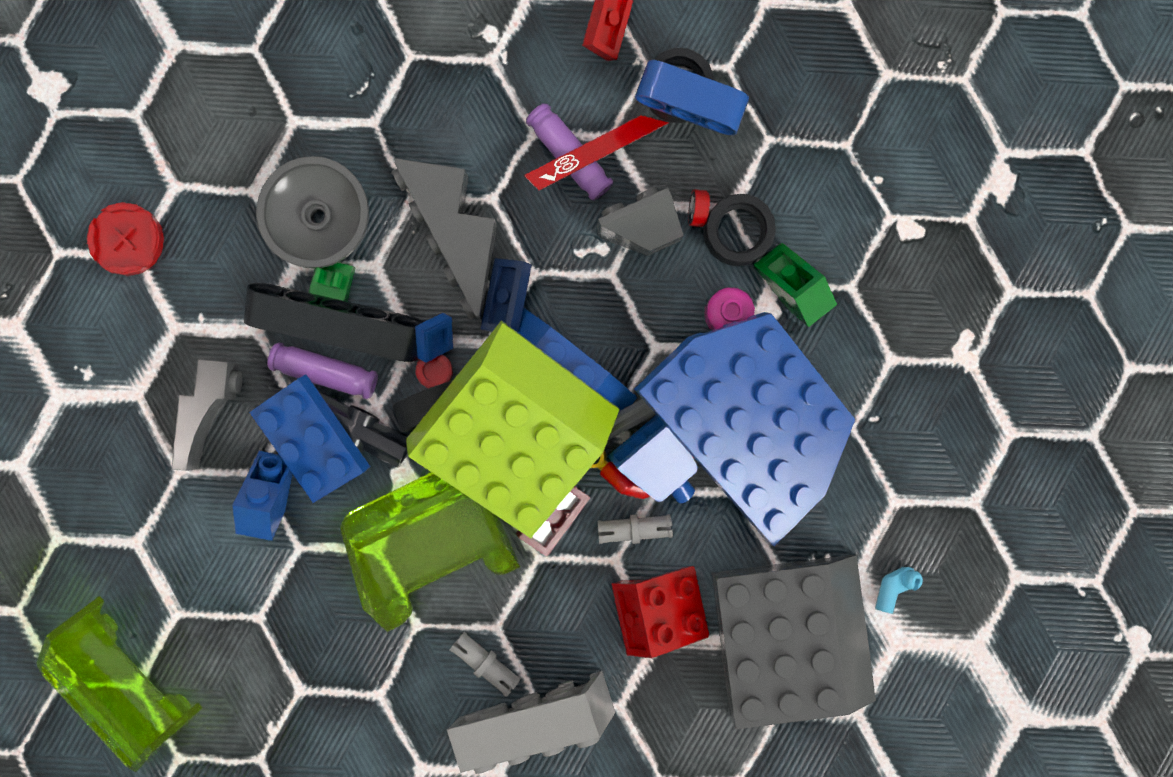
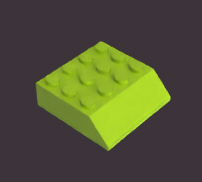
(514, 430)

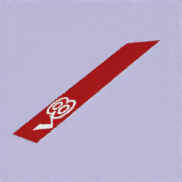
(593, 151)

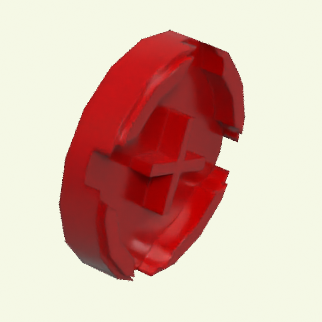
(125, 239)

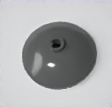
(294, 197)

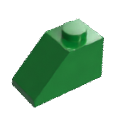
(796, 284)

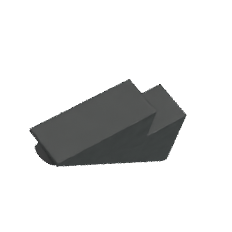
(461, 238)

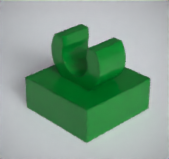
(333, 281)

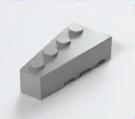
(532, 726)

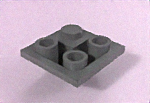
(643, 225)

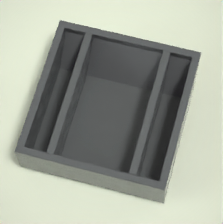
(793, 641)

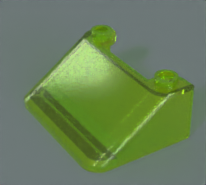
(416, 539)

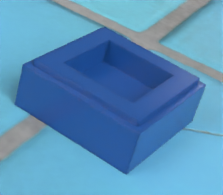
(434, 337)

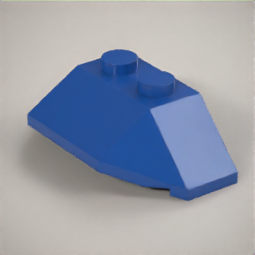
(574, 360)

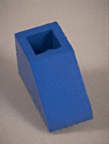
(262, 497)

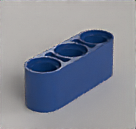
(692, 97)

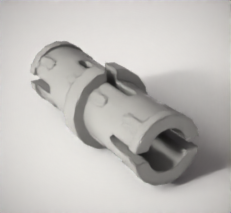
(635, 529)
(485, 664)

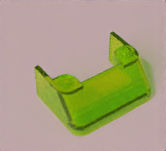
(110, 689)

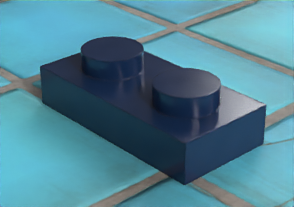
(506, 294)

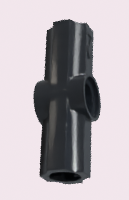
(369, 433)

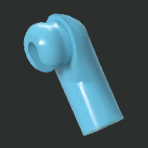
(894, 584)

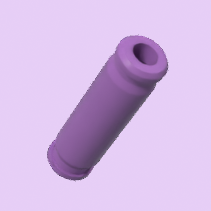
(561, 140)
(322, 370)

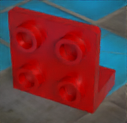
(660, 612)

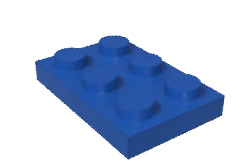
(309, 438)

